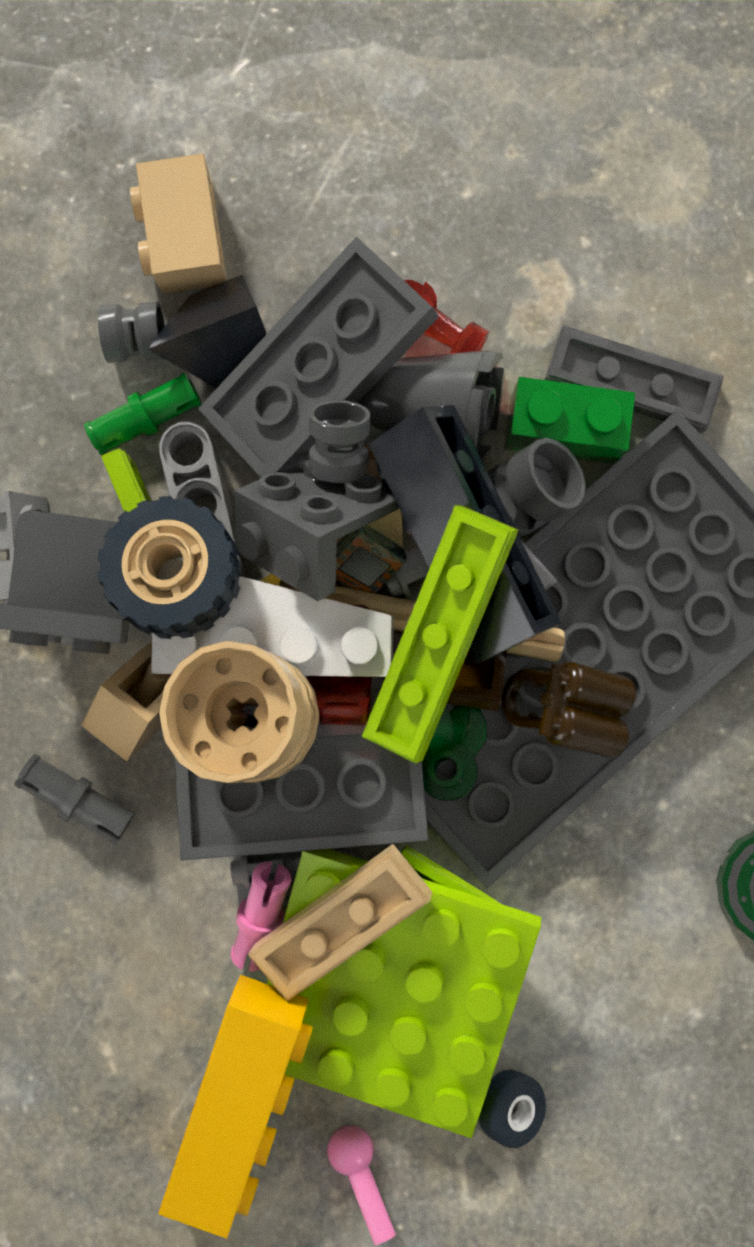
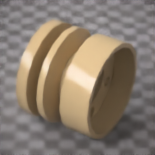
(205, 714)

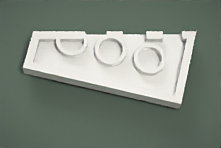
(308, 633)

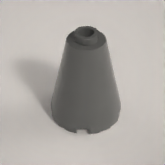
(454, 379)

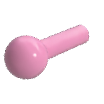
(350, 1154)

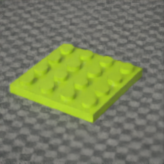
(418, 1008)

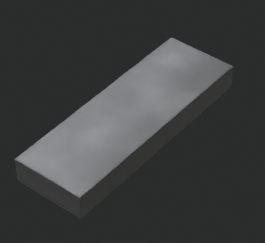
(658, 381)

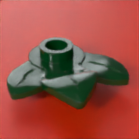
(458, 739)

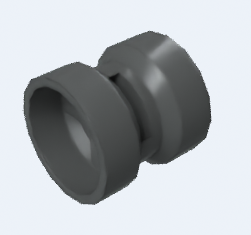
(129, 330)
(339, 438)

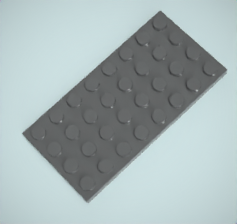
(645, 589)

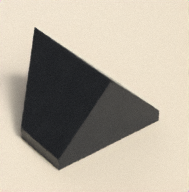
(212, 331)

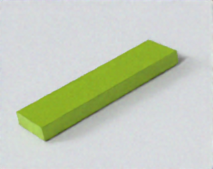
(439, 633)

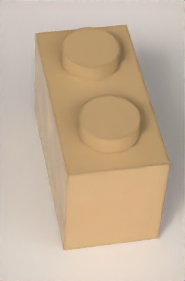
(180, 224)

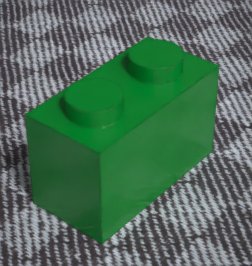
(581, 417)

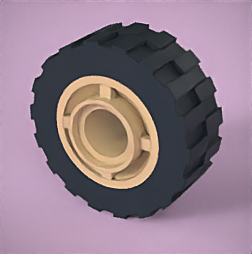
(148, 539)

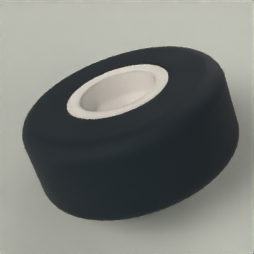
(502, 1095)

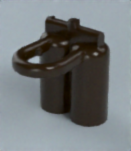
(579, 707)

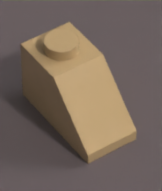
(128, 705)

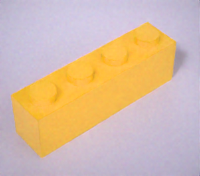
(234, 1106)

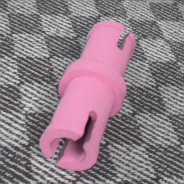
(260, 911)

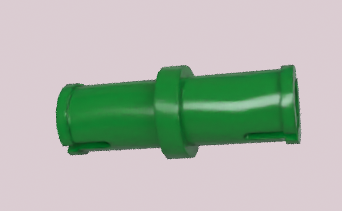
(142, 414)

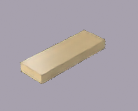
(340, 922)

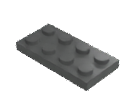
(320, 351)
(335, 798)

